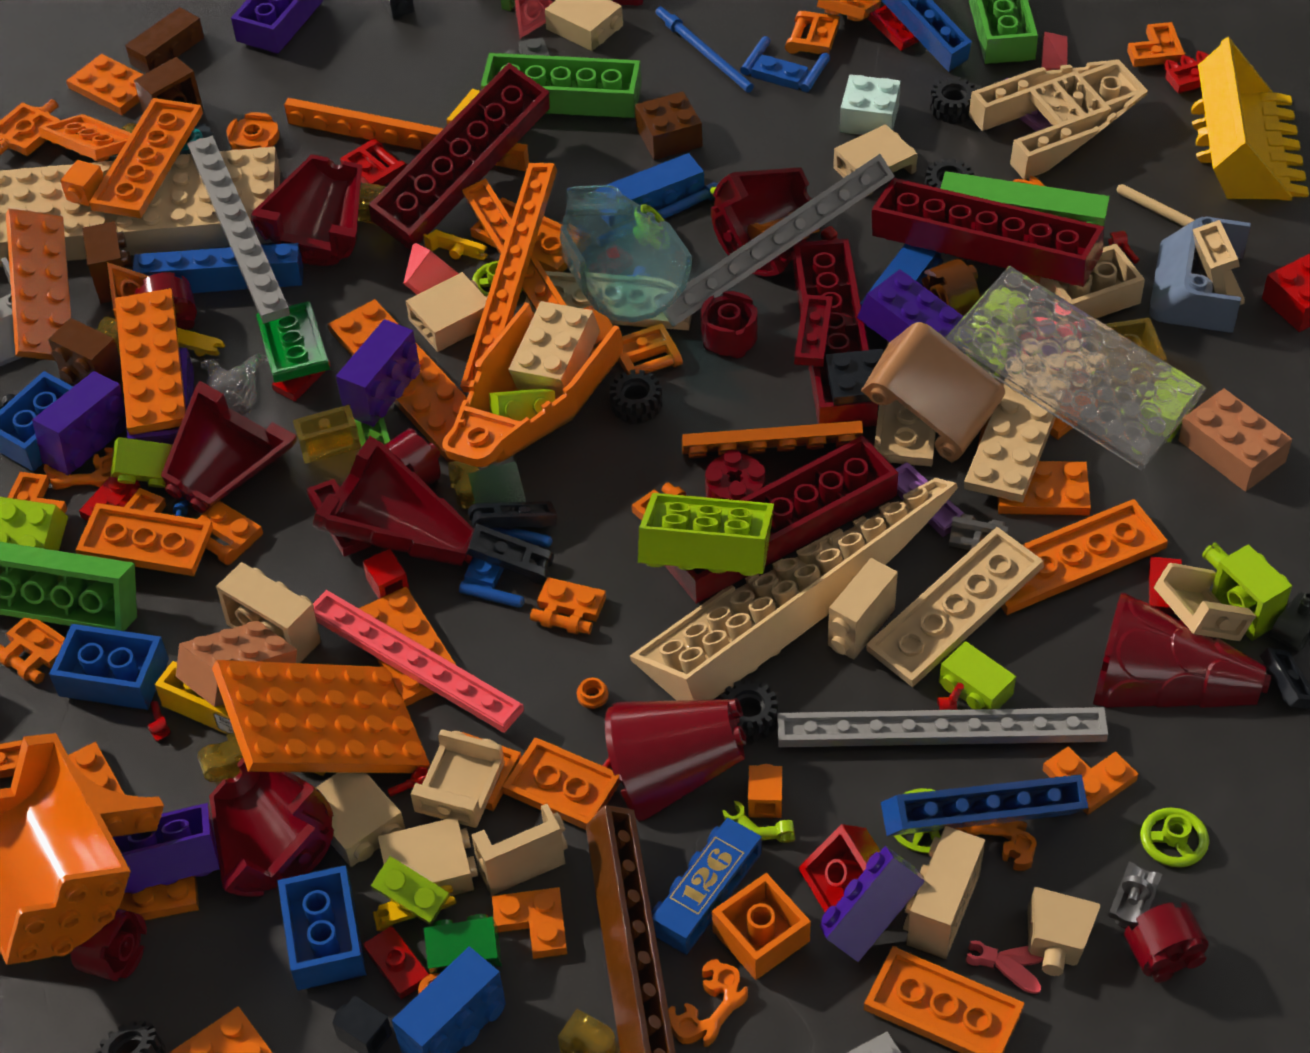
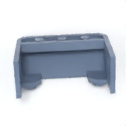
(1188, 297)

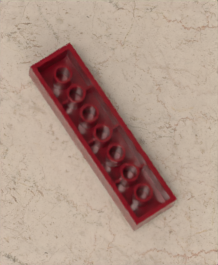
(459, 156)
(988, 231)
(828, 270)
(809, 506)

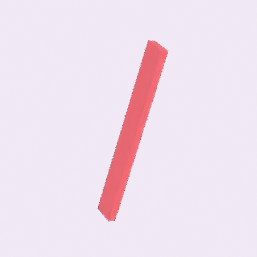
(417, 662)

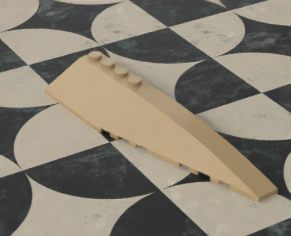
(754, 622)

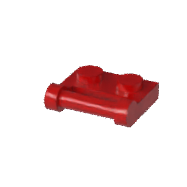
(372, 169)

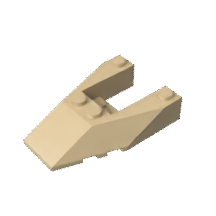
(1072, 99)

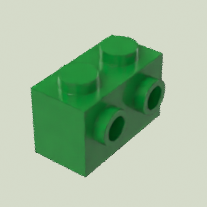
(448, 940)

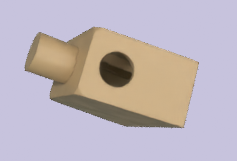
(1059, 928)

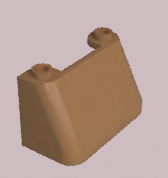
(936, 386)

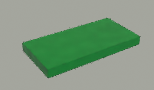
(294, 344)

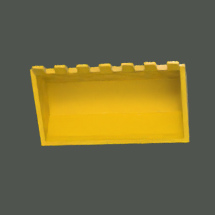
(1245, 129)

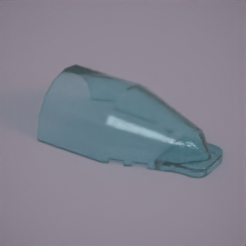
(622, 256)

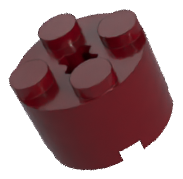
(183, 297)
(729, 324)
(417, 455)
(733, 476)
(1167, 941)
(114, 949)

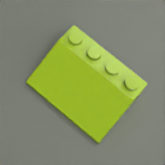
(705, 534)

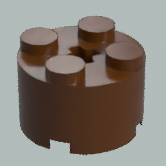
(954, 284)

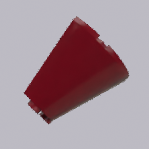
(757, 198)
(315, 209)
(218, 450)
(671, 748)
(268, 829)

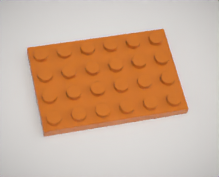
(318, 718)

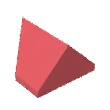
(530, 15)
(425, 270)

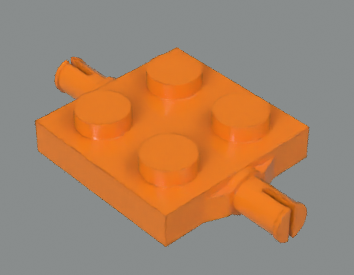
(20, 127)

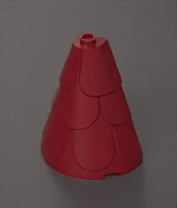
(394, 510)
(1163, 664)

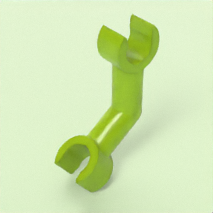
(782, 831)

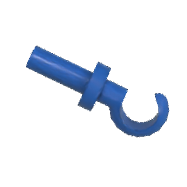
(181, 508)

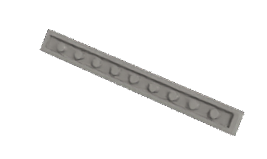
(238, 230)
(780, 237)
(942, 727)

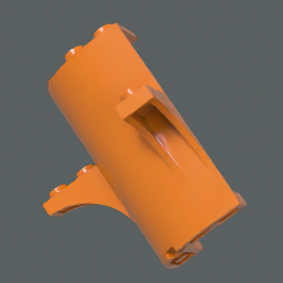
(59, 852)

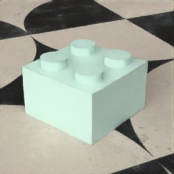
(869, 104)

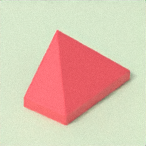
(1053, 51)

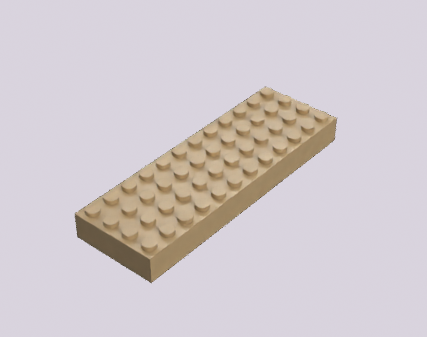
(175, 219)

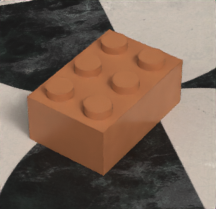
(1234, 439)
(240, 643)

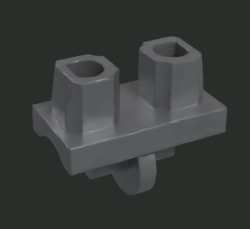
(968, 532)
(1134, 895)

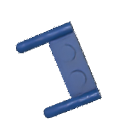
(780, 71)
(483, 576)

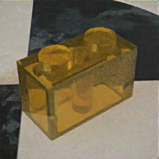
(327, 434)

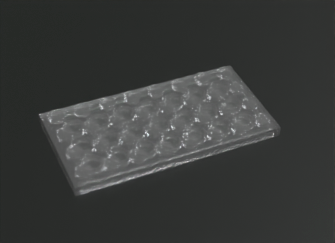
(1076, 367)

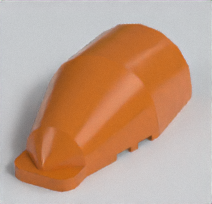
(488, 438)

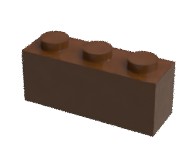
(165, 40)

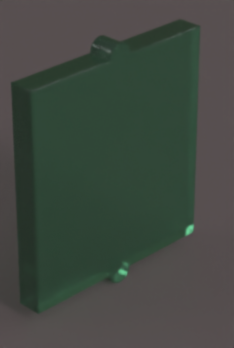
(497, 484)

